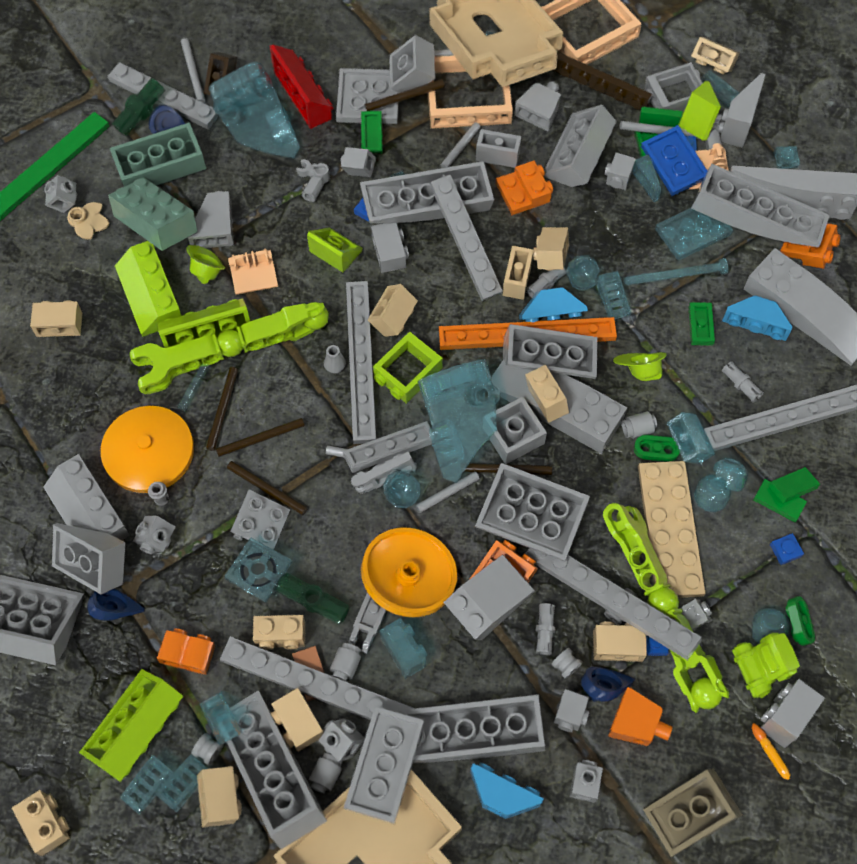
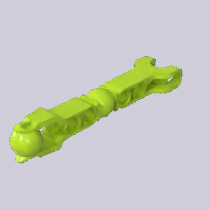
(288, 324)
(634, 540)

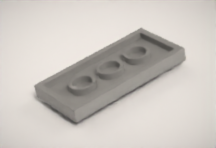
(384, 765)

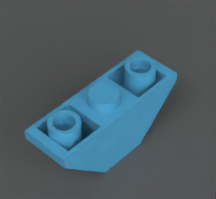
(552, 304)
(759, 316)
(502, 794)

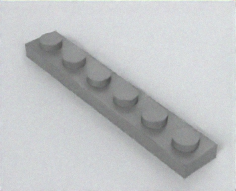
(185, 105)
(466, 237)

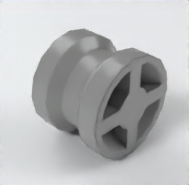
(567, 663)
(207, 749)

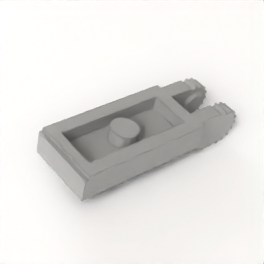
(376, 477)
(368, 621)

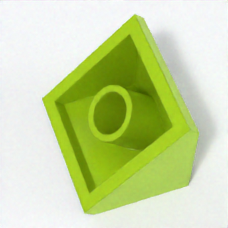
(700, 111)
(333, 248)

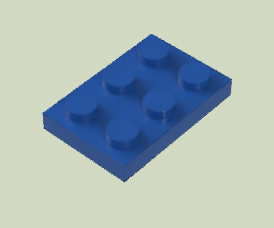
(675, 160)

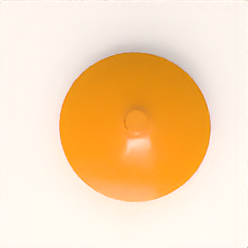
(147, 448)
(408, 572)

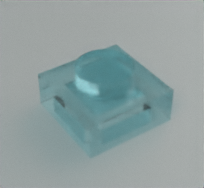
(786, 157)

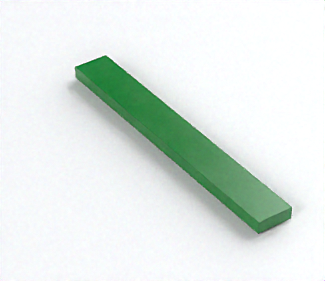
(51, 163)

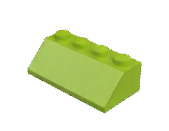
(146, 287)
(203, 323)
(131, 724)

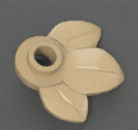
(89, 220)

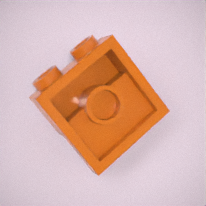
(525, 188)
(811, 255)
(523, 564)

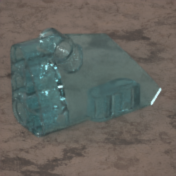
(253, 111)
(460, 414)

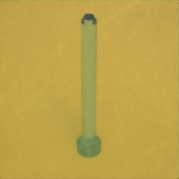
(721, 266)

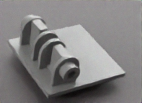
(260, 519)

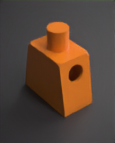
(638, 720)

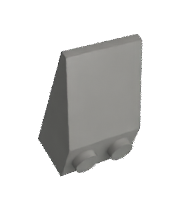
(738, 118)
(88, 557)
(489, 597)

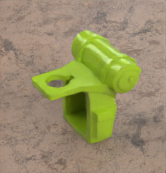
(766, 663)

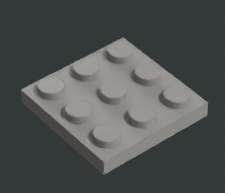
(361, 87)

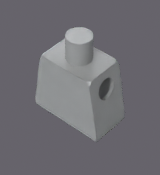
(539, 105)

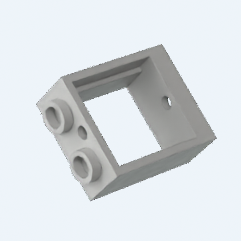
(655, 83)

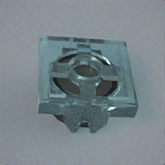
(258, 570)

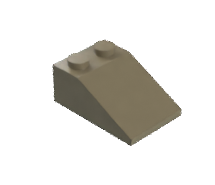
(692, 812)

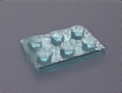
(691, 232)

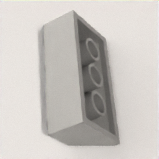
(580, 146)
(557, 350)
(82, 500)

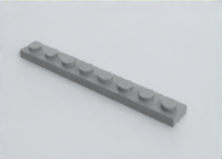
(360, 362)
(782, 418)
(620, 603)
(307, 680)

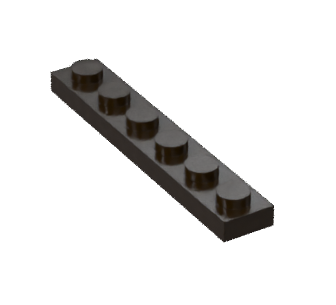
(602, 82)

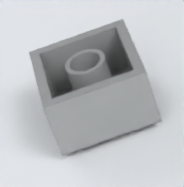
(412, 65)
(517, 431)
(791, 713)

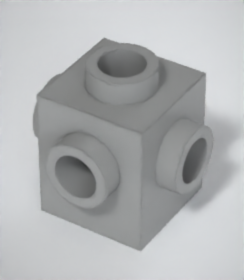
(60, 193)
(153, 534)
(341, 739)

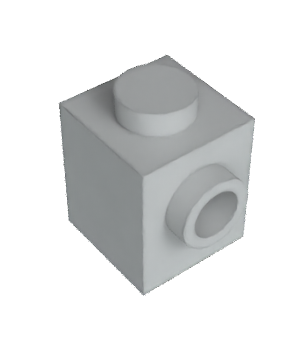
(358, 162)
(619, 171)
(571, 711)
(586, 781)

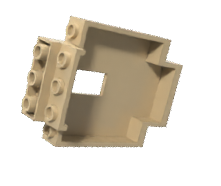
(518, 52)
(415, 838)

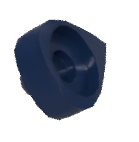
(163, 120)
(112, 605)
(604, 684)

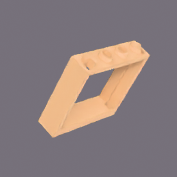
(627, 32)
(466, 115)

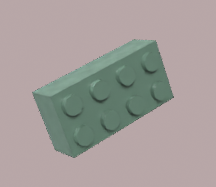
(159, 156)
(153, 213)

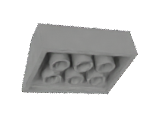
(532, 512)
(36, 619)

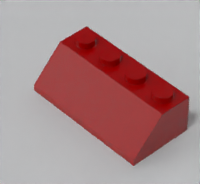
(300, 86)

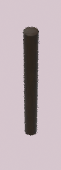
(404, 95)
(222, 407)
(262, 436)
(493, 468)
(267, 488)

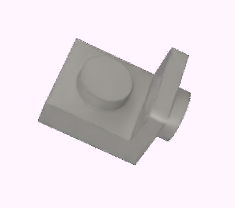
(696, 613)

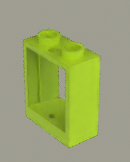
(422, 352)

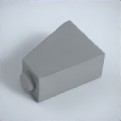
(214, 222)

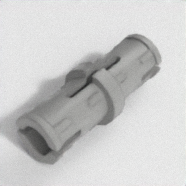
(545, 281)
(742, 381)
(545, 629)

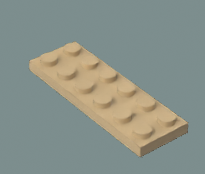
(672, 525)

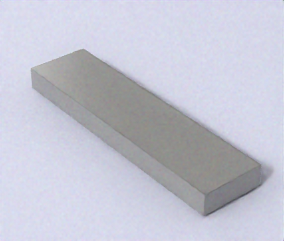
(388, 447)

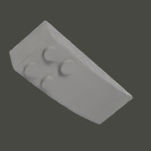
(823, 190)
(412, 199)
(758, 209)
(807, 303)
(591, 415)
(479, 729)
(273, 774)

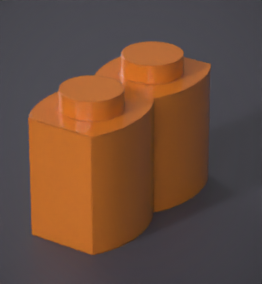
(186, 651)

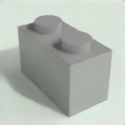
(498, 148)
(389, 246)

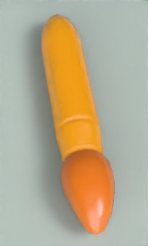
(771, 752)

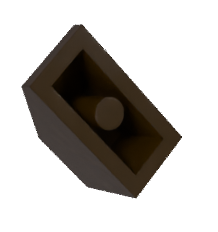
(219, 67)

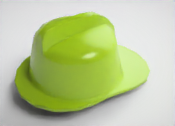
(204, 263)
(643, 365)

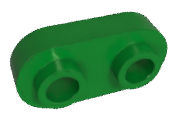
(656, 447)
(801, 622)

